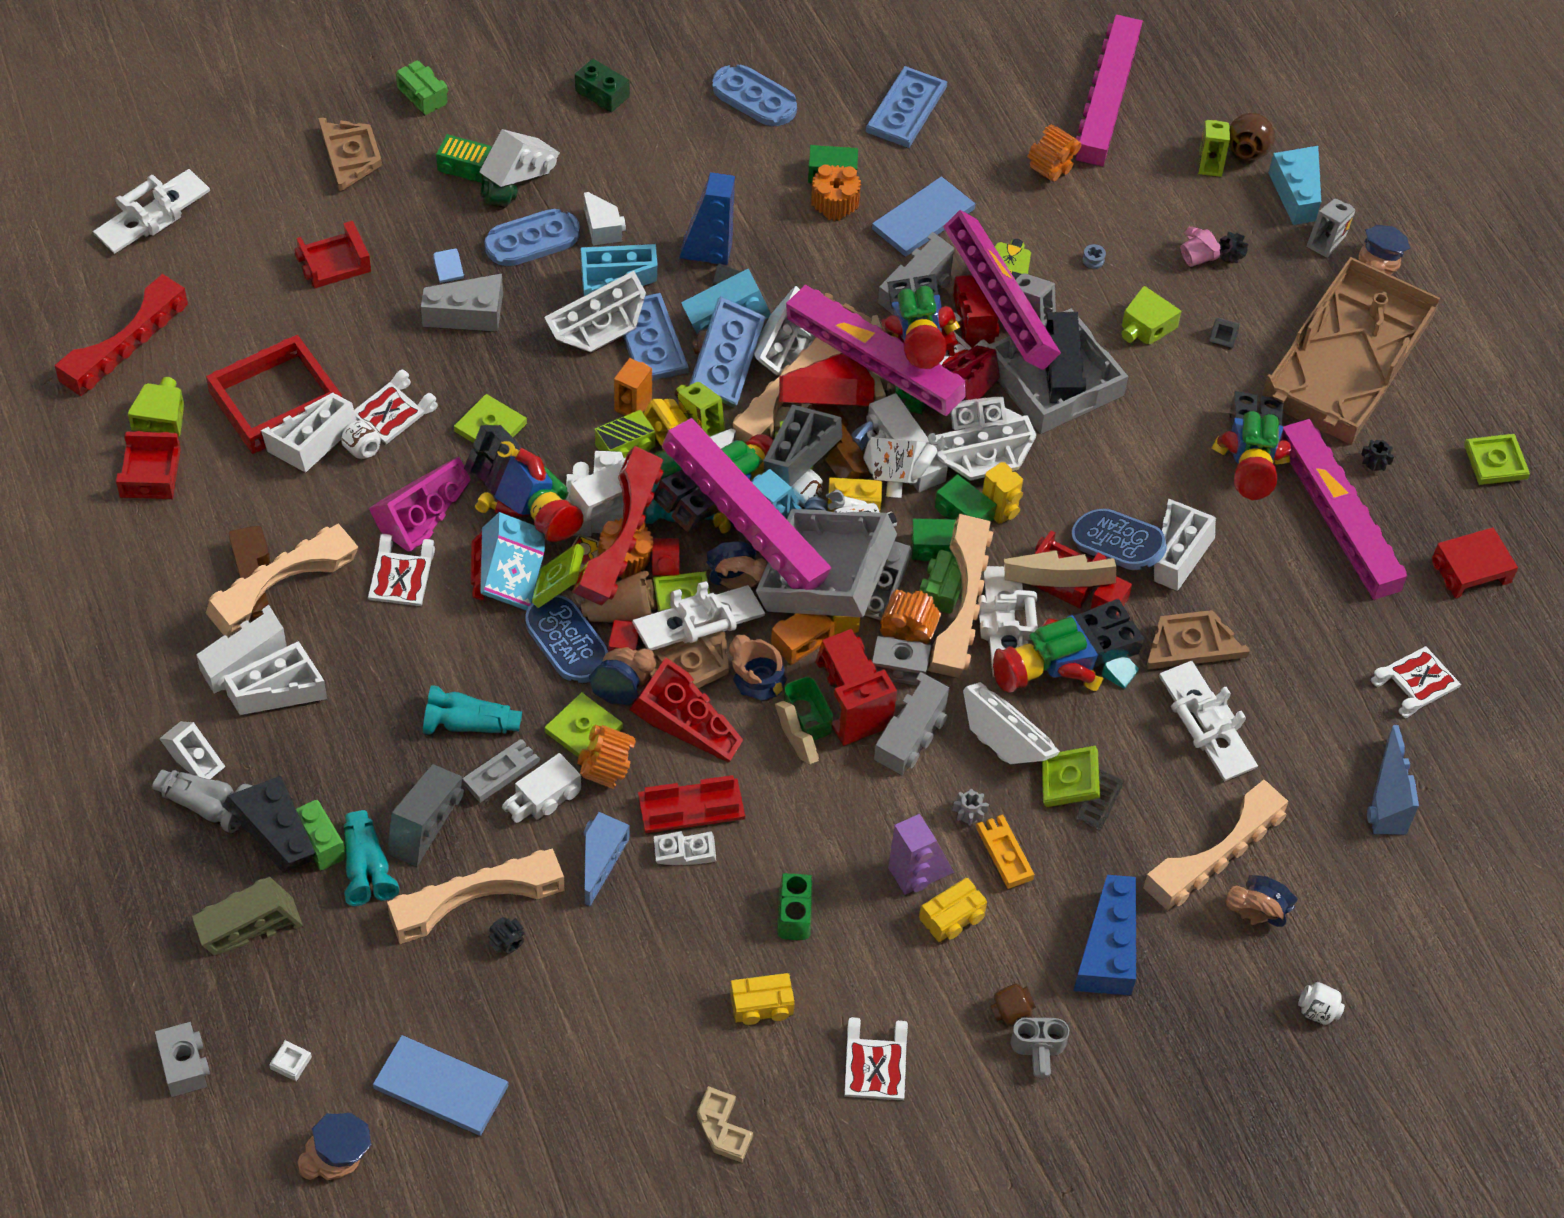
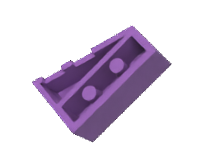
(916, 856)

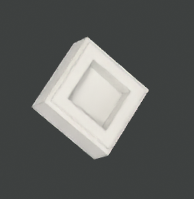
(290, 1060)

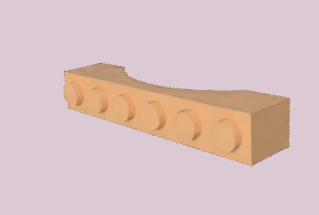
(762, 411)
(968, 546)
(324, 553)
(530, 876)
(1177, 877)

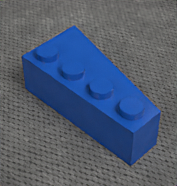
(712, 223)
(1111, 946)

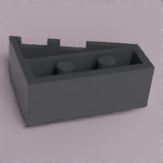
(801, 442)
(422, 814)

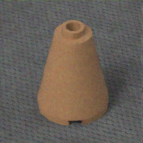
(632, 601)

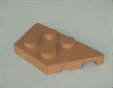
(350, 150)
(1193, 638)
(702, 659)

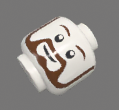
(361, 439)
(807, 486)

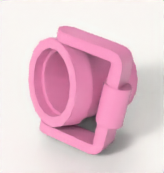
(1200, 247)

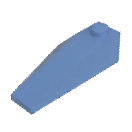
(1395, 791)

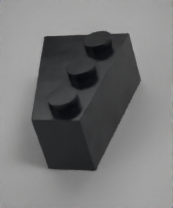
(1066, 371)
(273, 821)

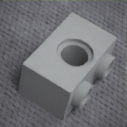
(902, 671)
(179, 1042)

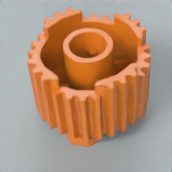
(1053, 153)
(836, 191)
(641, 553)
(910, 617)
(606, 756)

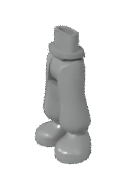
(199, 795)

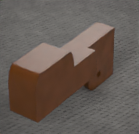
(845, 456)
(250, 553)

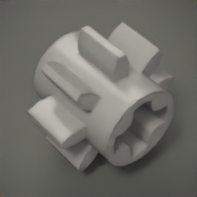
(970, 807)

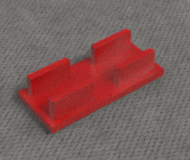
(691, 805)

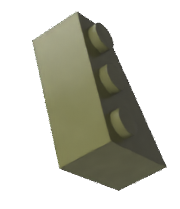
(246, 915)

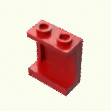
(334, 257)
(149, 465)
(1474, 561)
(1073, 595)
(865, 707)

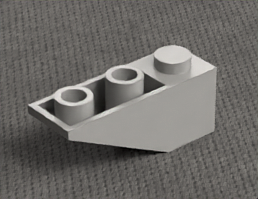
(889, 579)

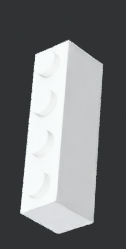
(899, 424)

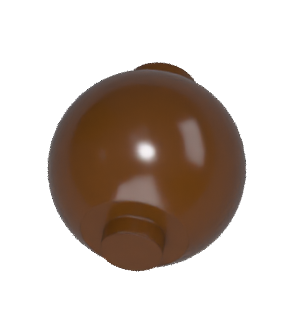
(1251, 136)

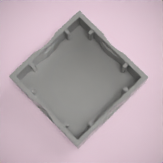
(1029, 389)
(853, 547)

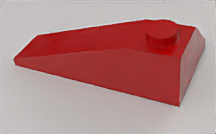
(829, 382)
(680, 709)

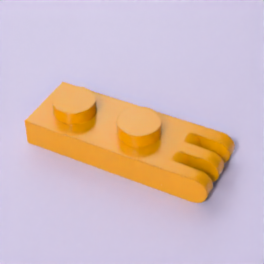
(1005, 852)

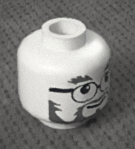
(1321, 1003)

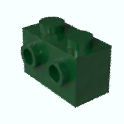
(602, 85)

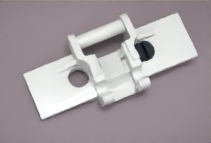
(156, 215)
(999, 608)
(680, 621)
(1214, 715)

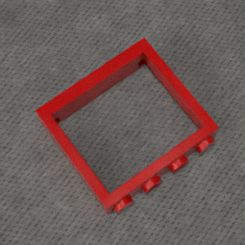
(254, 365)

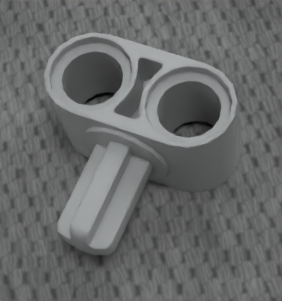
(1040, 1043)

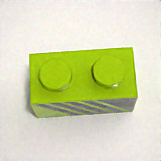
(626, 433)

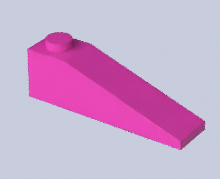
(418, 507)

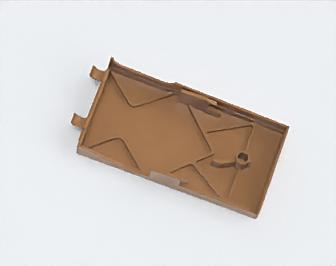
(1350, 349)

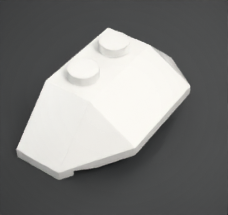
(600, 315)
(781, 339)
(981, 448)
(1005, 727)

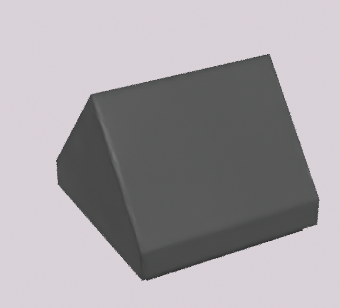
(724, 272)
(1224, 332)

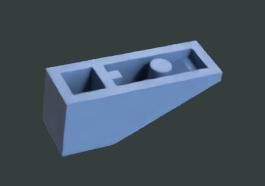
(604, 845)

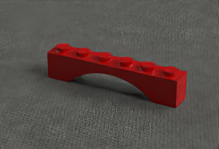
(87, 366)
(636, 479)

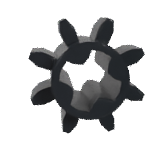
(1233, 247)
(1377, 455)
(506, 935)

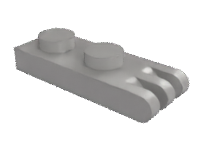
(500, 770)

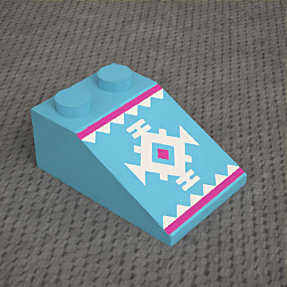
(510, 560)

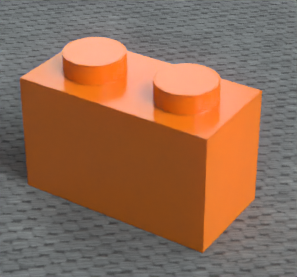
(632, 387)
(801, 635)

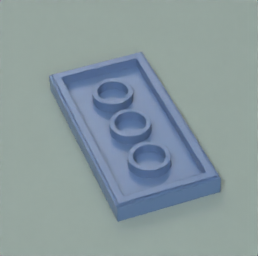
(906, 107)
(922, 214)
(656, 341)
(728, 350)
(440, 1085)

